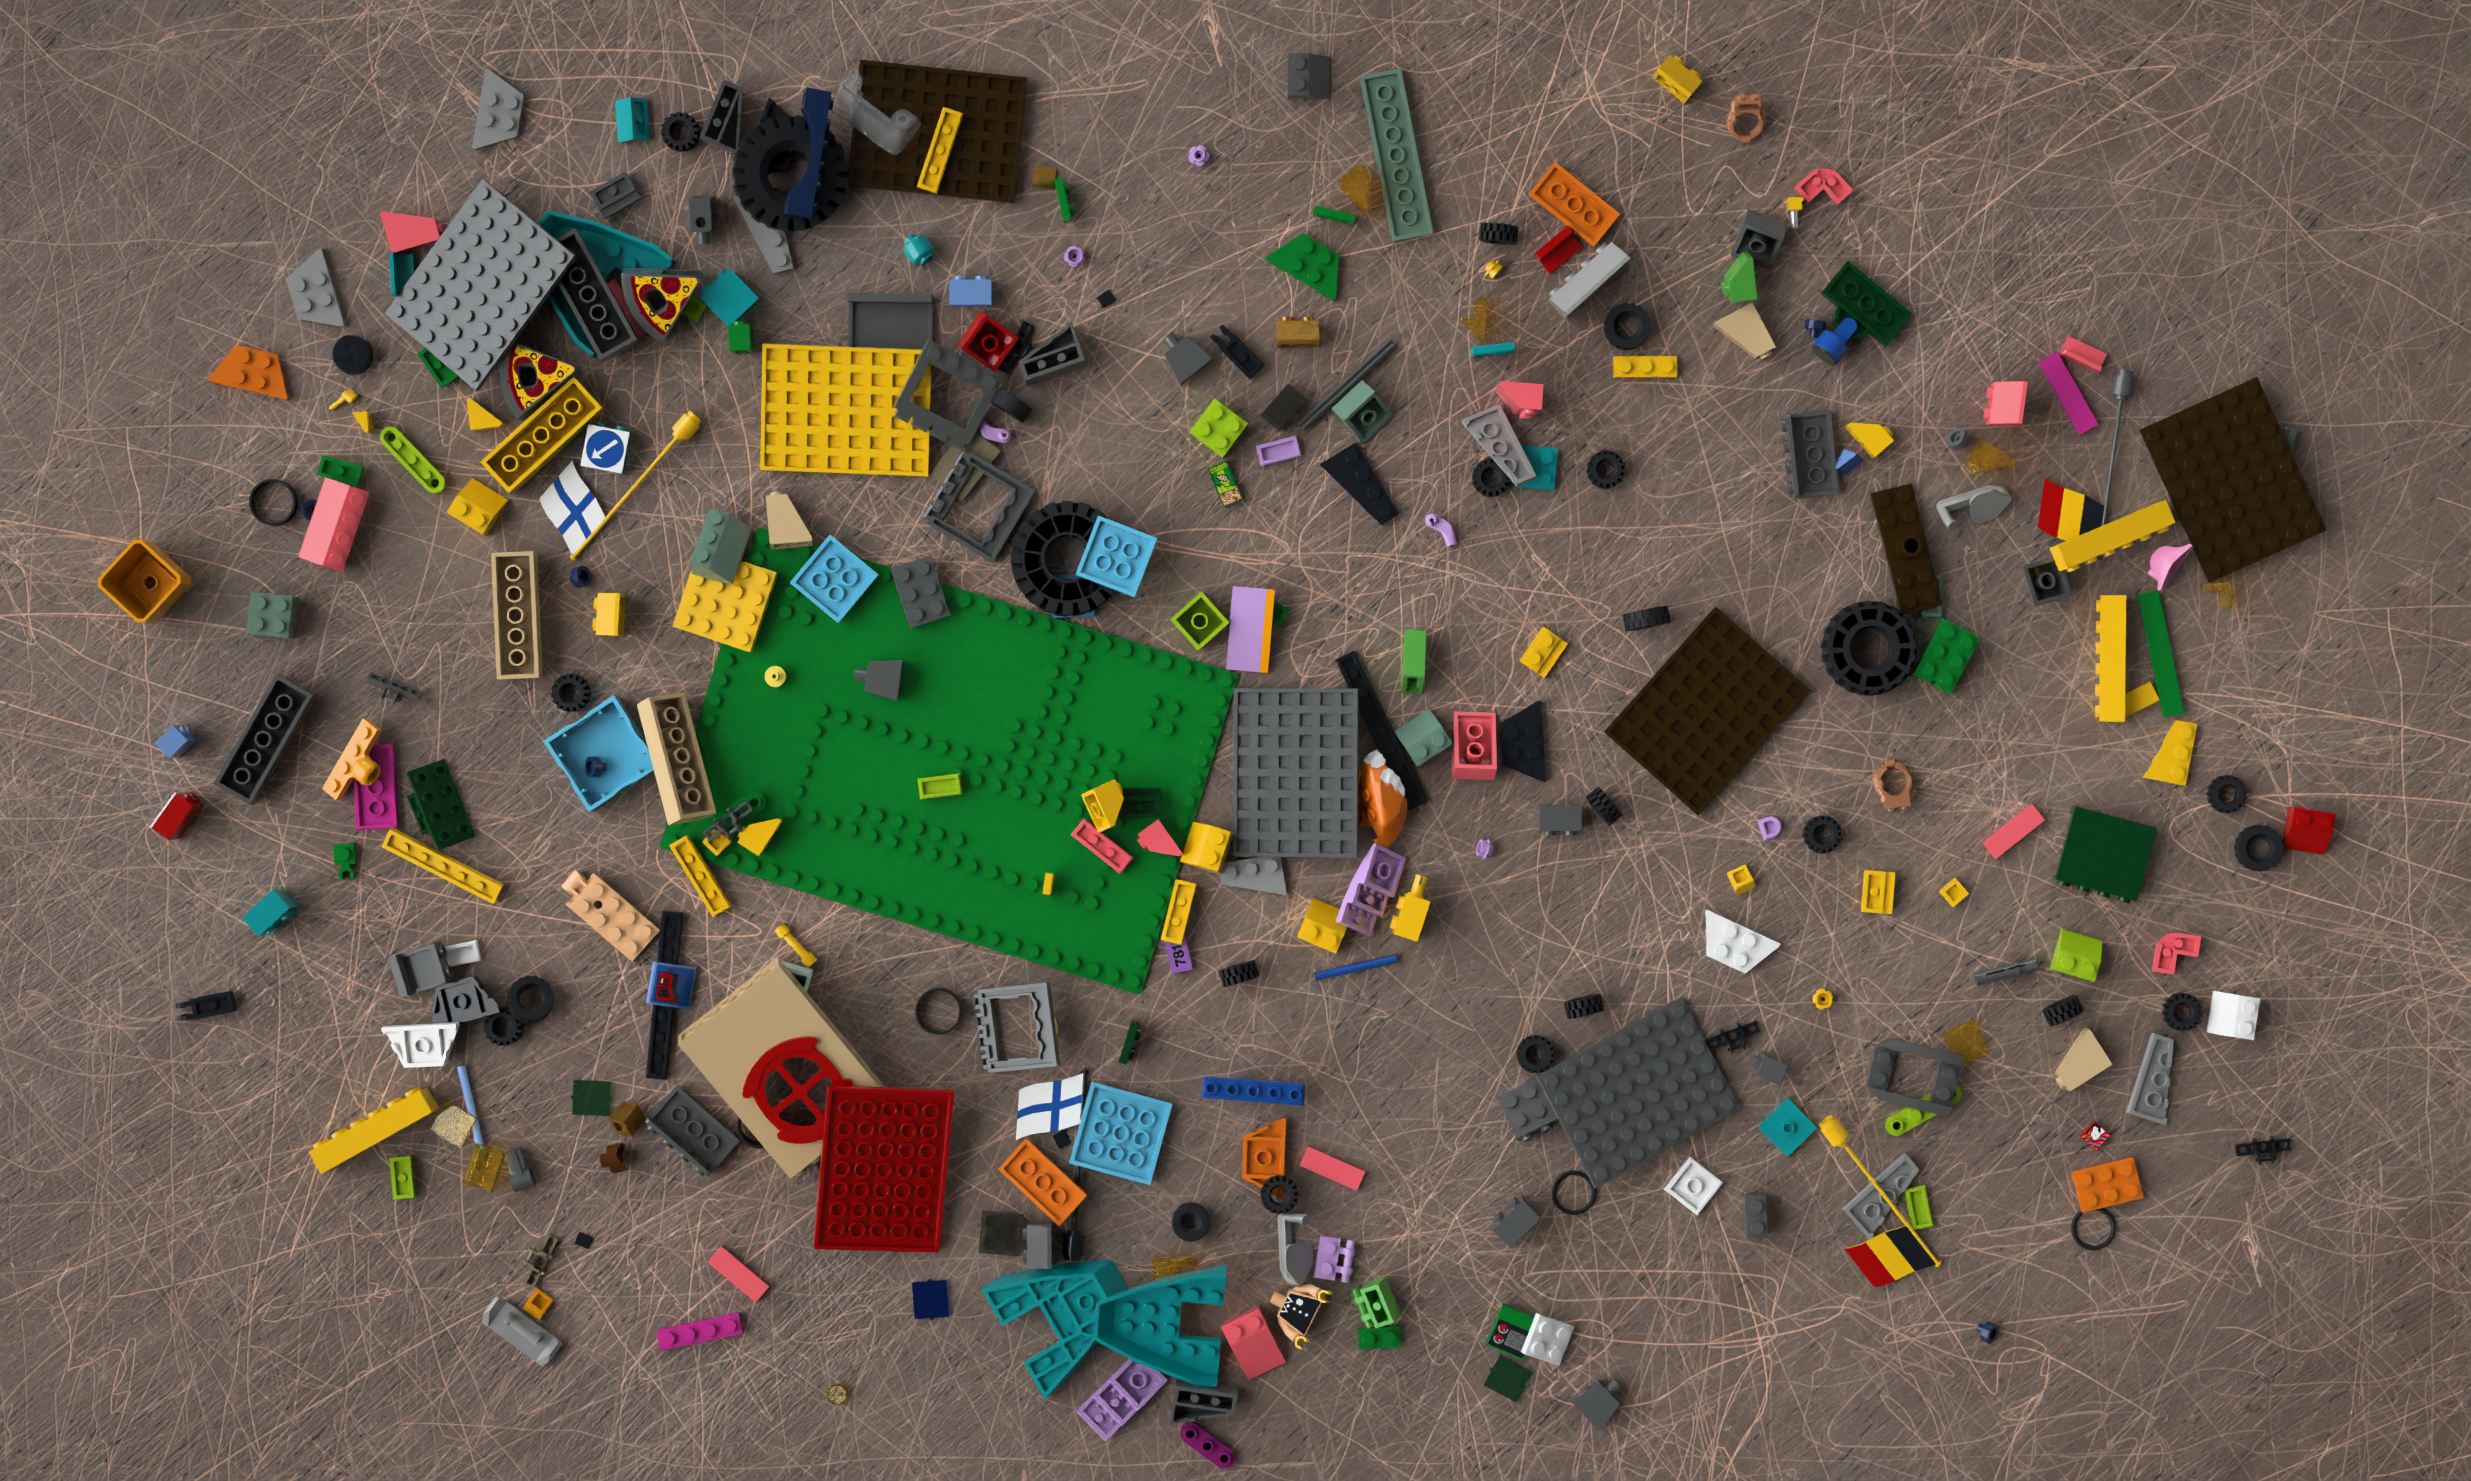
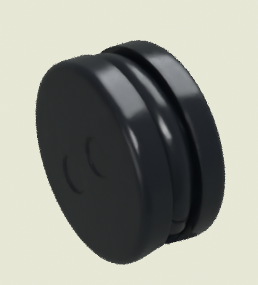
(352, 354)

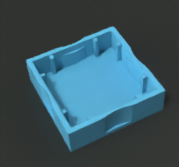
(613, 737)

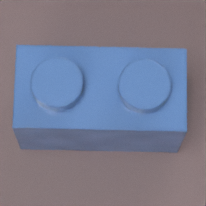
(970, 292)
(176, 741)

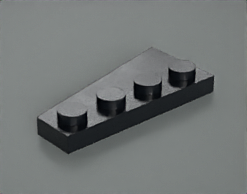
(1355, 475)

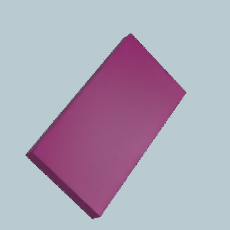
(378, 803)

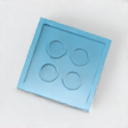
(1116, 556)
(834, 578)

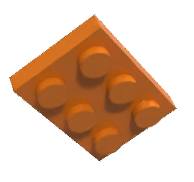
(2107, 1184)

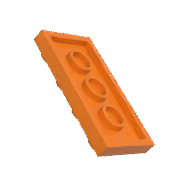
(1573, 204)
(1043, 1182)

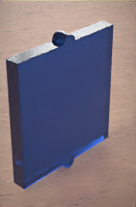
(930, 1299)

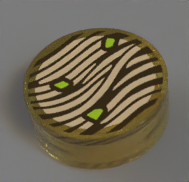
(837, 1394)

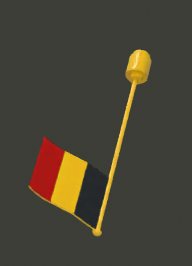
(1893, 1251)

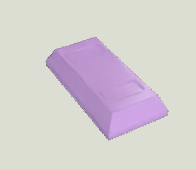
(1278, 450)

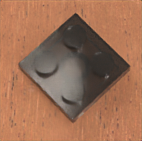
(1001, 1233)

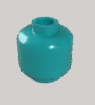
(918, 249)

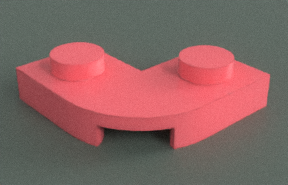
(1824, 180)
(2171, 945)

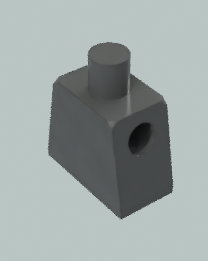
(702, 207)
(1185, 357)
(882, 678)
(1598, 1402)

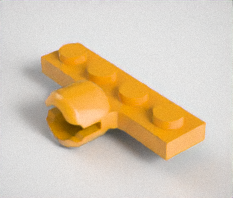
(355, 762)

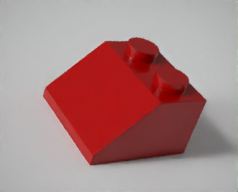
(987, 341)
(2308, 830)

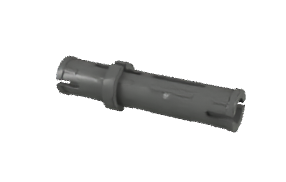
(2014, 969)

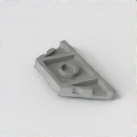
(498, 112)
(315, 292)

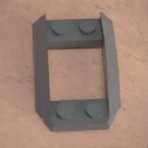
(1944, 1079)

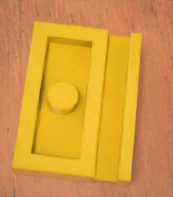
(1543, 652)
(1878, 892)

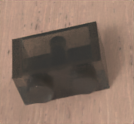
(1284, 408)

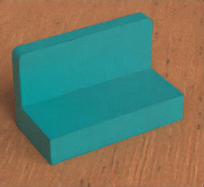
(632, 119)
(401, 270)

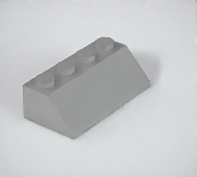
(1588, 279)

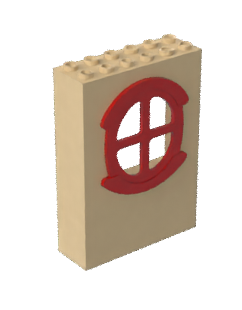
(753, 1035)

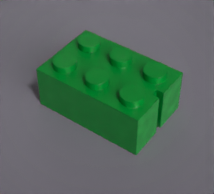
(1945, 656)

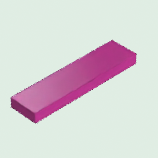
(2068, 393)

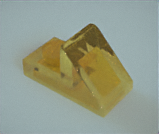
(1477, 326)

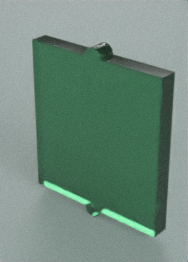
(591, 1097)
(1507, 1378)

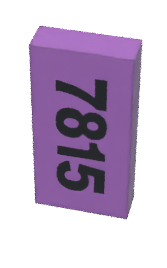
(1179, 957)

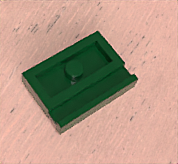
(1141, 803)
(1128, 1051)

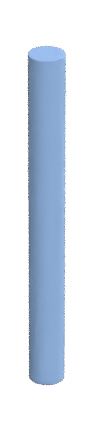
(470, 1103)

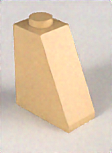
(1747, 331)
(785, 524)
(2081, 1062)

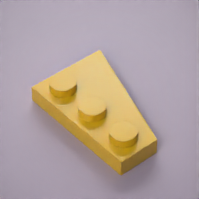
(2175, 754)

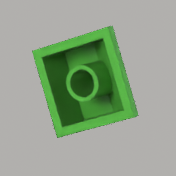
(1740, 280)

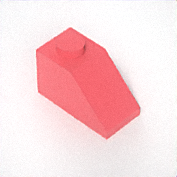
(1158, 840)

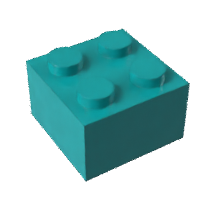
(270, 912)

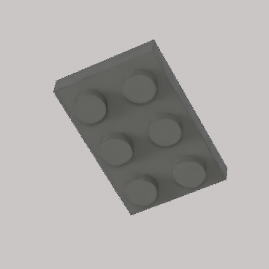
(920, 592)

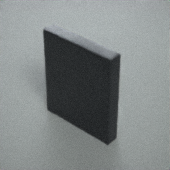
(1106, 298)
(1061, 1139)
(583, 1240)

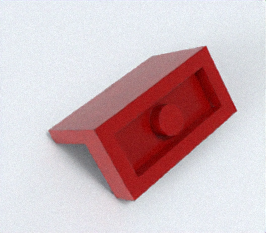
(1558, 250)

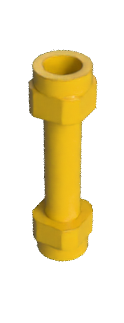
(807, 958)

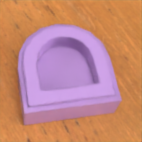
(1769, 827)

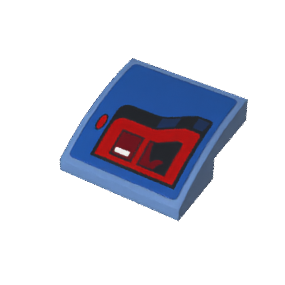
(671, 985)

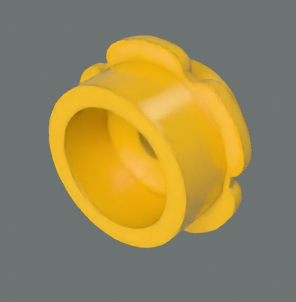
(1493, 269)
(1823, 1004)

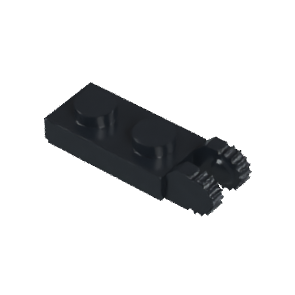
(1239, 353)
(209, 1005)

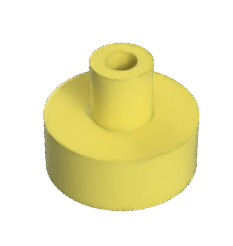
(780, 676)

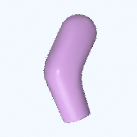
(993, 434)
(1443, 526)

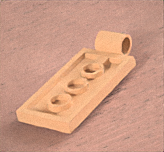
(615, 920)

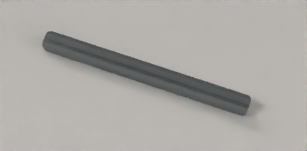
(1349, 382)

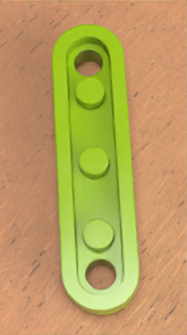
(412, 460)
(1912, 1117)

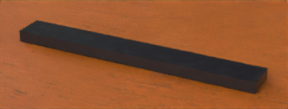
(1381, 728)
(663, 1016)

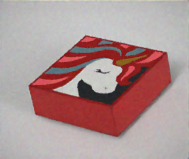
(2095, 1135)

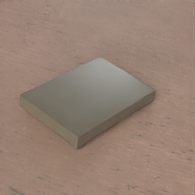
(979, 447)

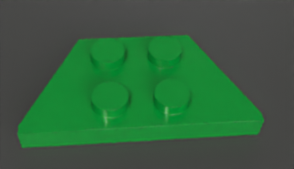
(1308, 263)

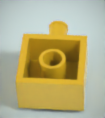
(1411, 911)

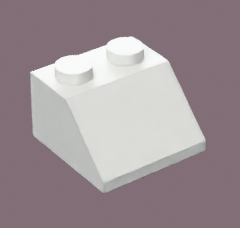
(2233, 1015)

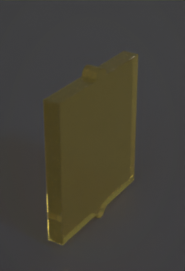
(1966, 1040)
(453, 1123)

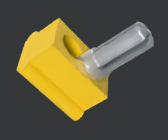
(1794, 205)

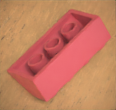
(1521, 398)
(333, 524)

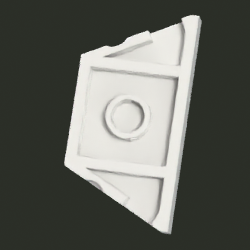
(1735, 944)
(422, 1043)

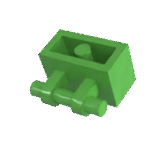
(1376, 1303)

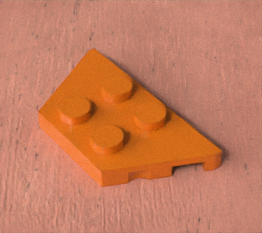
(252, 371)
(1265, 1154)

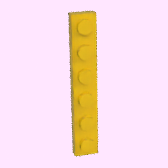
(442, 865)

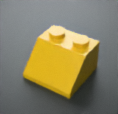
(1677, 78)
(477, 506)
(610, 614)
(1104, 804)
(1206, 847)
(1321, 926)

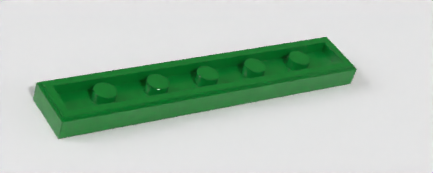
(2160, 653)

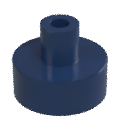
(1815, 326)
(306, 506)
(580, 576)
(594, 766)
(1988, 1332)

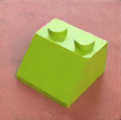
(2077, 955)

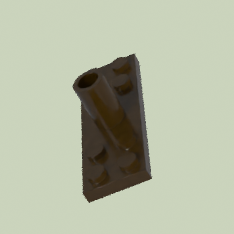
(1910, 572)

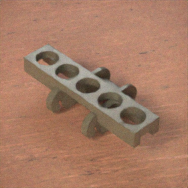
(540, 1253)

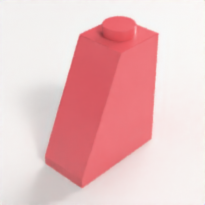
(410, 232)

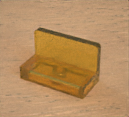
(2224, 593)
(484, 1167)

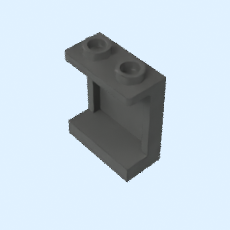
(421, 969)

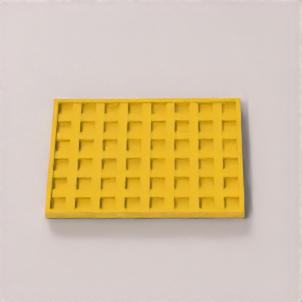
(836, 410)

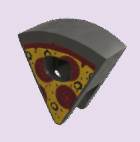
(658, 296)
(531, 378)

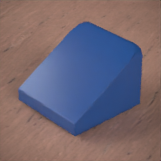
(1848, 461)

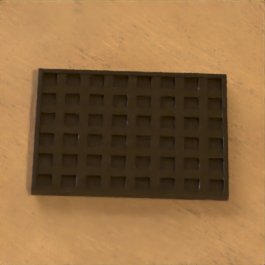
(986, 145)
(2232, 479)
(1706, 711)

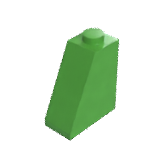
(1413, 661)

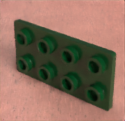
(438, 805)

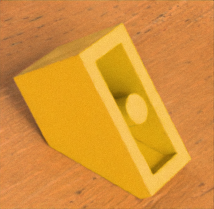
(1871, 437)
(758, 835)

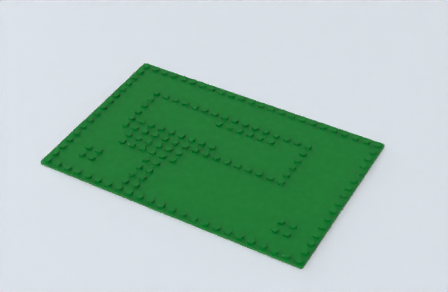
(990, 693)

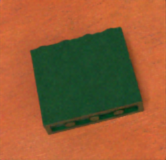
(2104, 854)

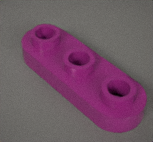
(1202, 1436)

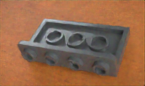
(1810, 454)
(1528, 1110)
(692, 1131)

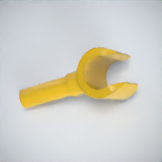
(348, 395)

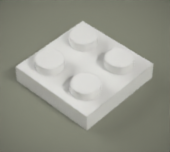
(1547, 1339)

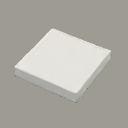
(1693, 1185)

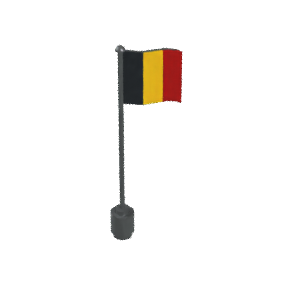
(2070, 513)

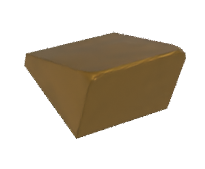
(1043, 177)

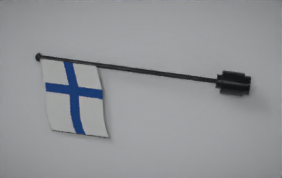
(1049, 1109)

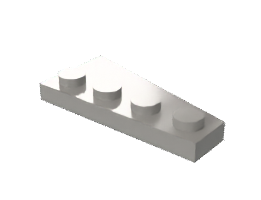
(1500, 442)
(2152, 1083)
(1869, 1206)

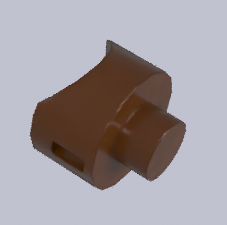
(613, 1158)

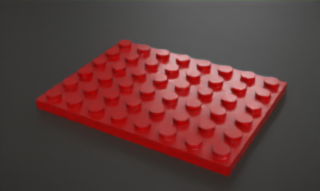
(883, 1168)

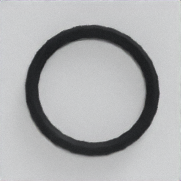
(1570, 1212)
(2073, 1230)

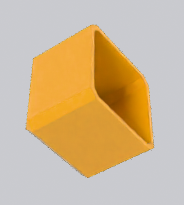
(127, 576)

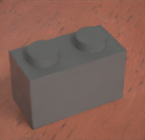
(1559, 818)
(1769, 1068)
(1754, 1215)

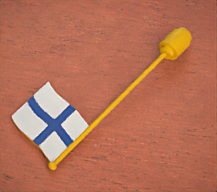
(575, 507)

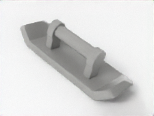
(521, 1331)

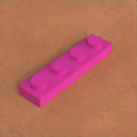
(699, 1331)

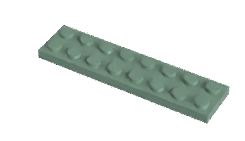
(1396, 155)

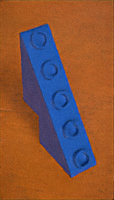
(1253, 1090)

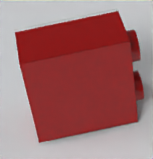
(177, 815)

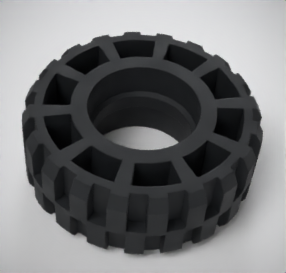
(1900, 641)

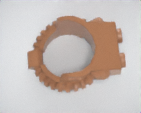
(1746, 104)
(1900, 799)

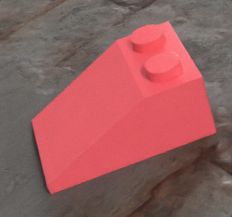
(2005, 404)
(1474, 746)
(1253, 1343)

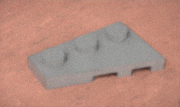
(1255, 874)

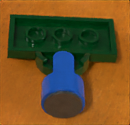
(1859, 311)

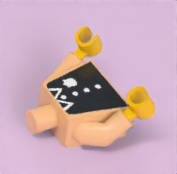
(1298, 1310)

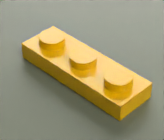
(1645, 367)
(1178, 912)

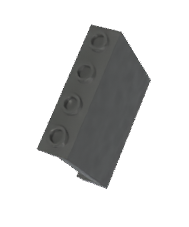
(890, 320)

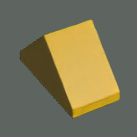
(481, 418)

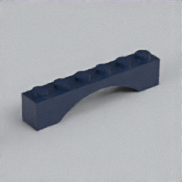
(815, 109)

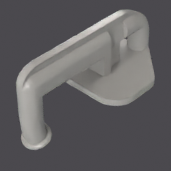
(1984, 504)
(1294, 1258)

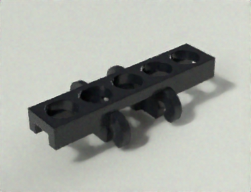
(1022, 343)
(1724, 1035)
(2256, 1151)

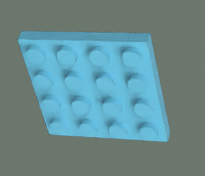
(1120, 1133)

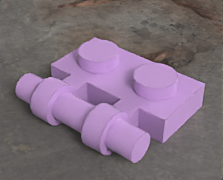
(1327, 1259)

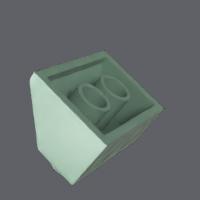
(720, 547)

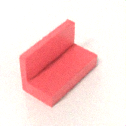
(2082, 355)

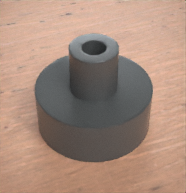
(1958, 438)

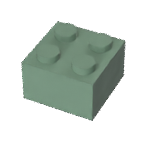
(272, 615)

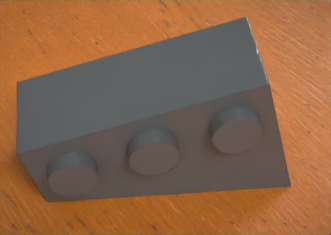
(724, 119)
(1054, 357)
(1202, 1402)

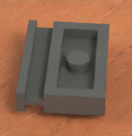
(615, 195)

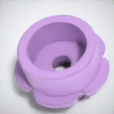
(1198, 150)
(1068, 256)
(1484, 848)

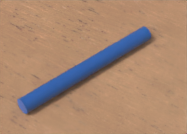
(1355, 967)

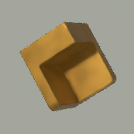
(627, 1119)

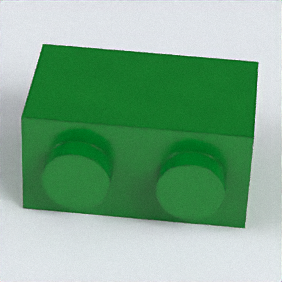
(741, 338)

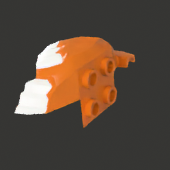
(1381, 800)

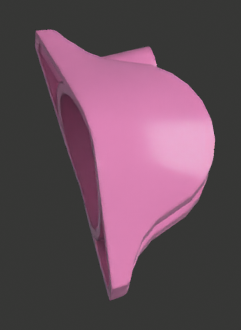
(2166, 562)

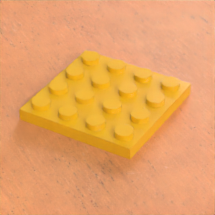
(725, 610)

